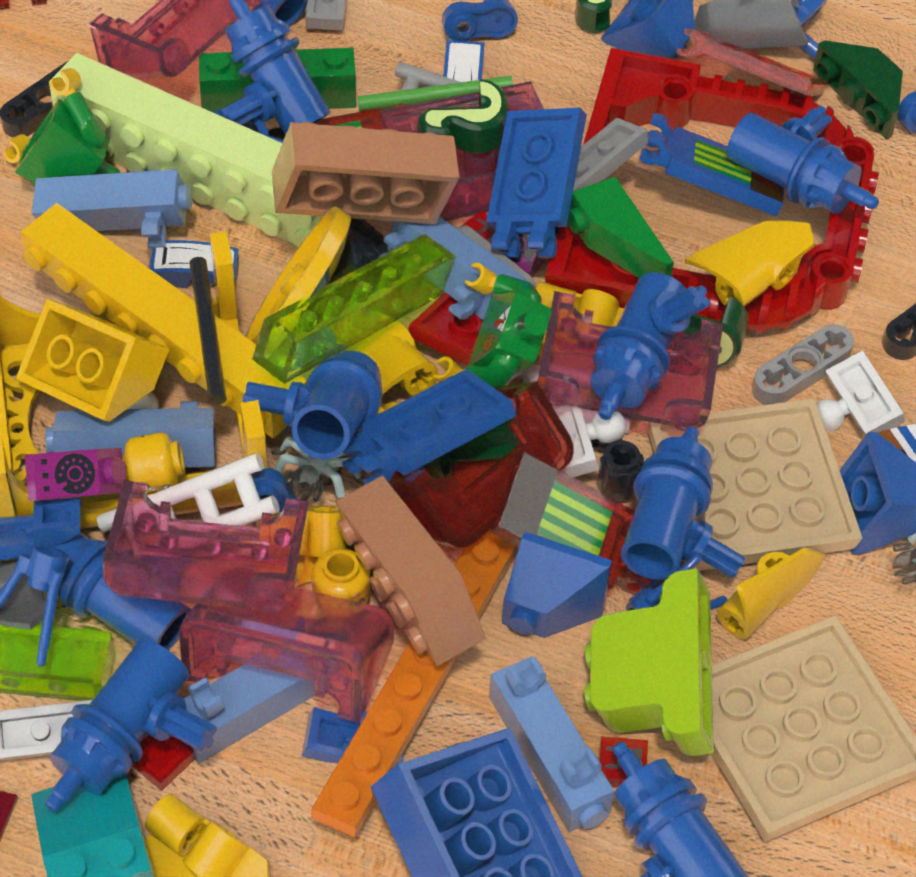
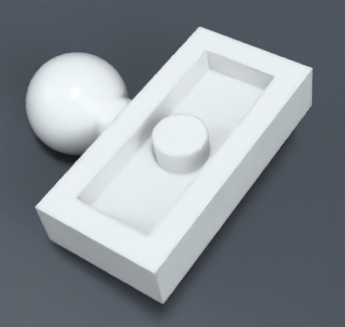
(861, 395)
(582, 434)

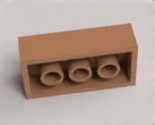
(364, 173)
(409, 571)

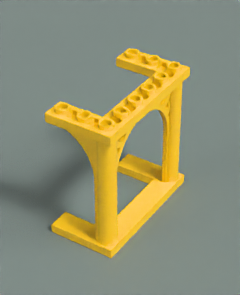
(15, 335)

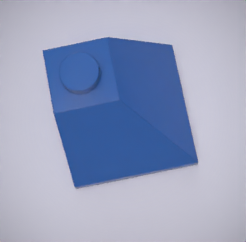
(652, 27)
(881, 492)
(554, 587)

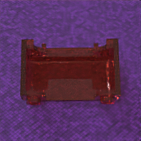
(465, 504)

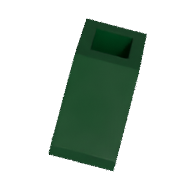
(862, 80)

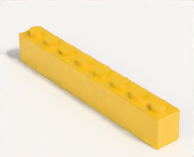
(141, 302)

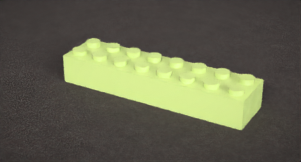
(214, 156)

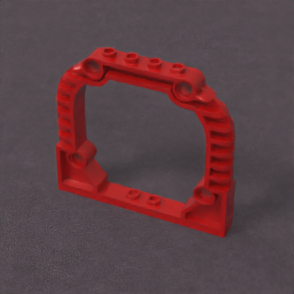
(645, 84)

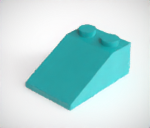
(93, 834)

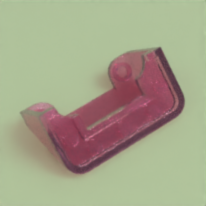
(162, 38)
(678, 401)
(203, 560)
(315, 639)

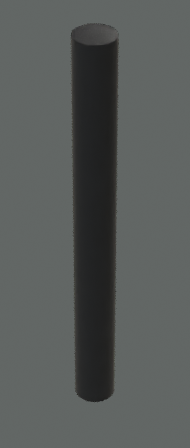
(207, 331)

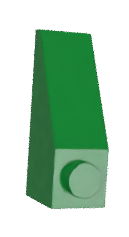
(616, 229)

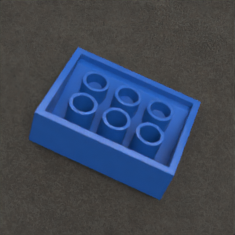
(473, 813)

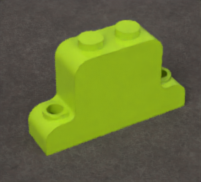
(657, 666)

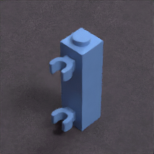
(120, 201)
(466, 253)
(188, 424)
(244, 703)
(552, 745)

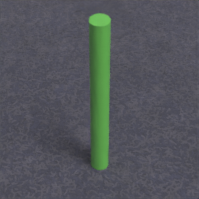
(424, 94)

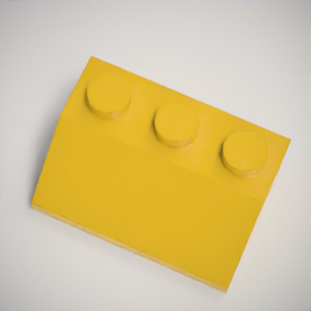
(90, 361)

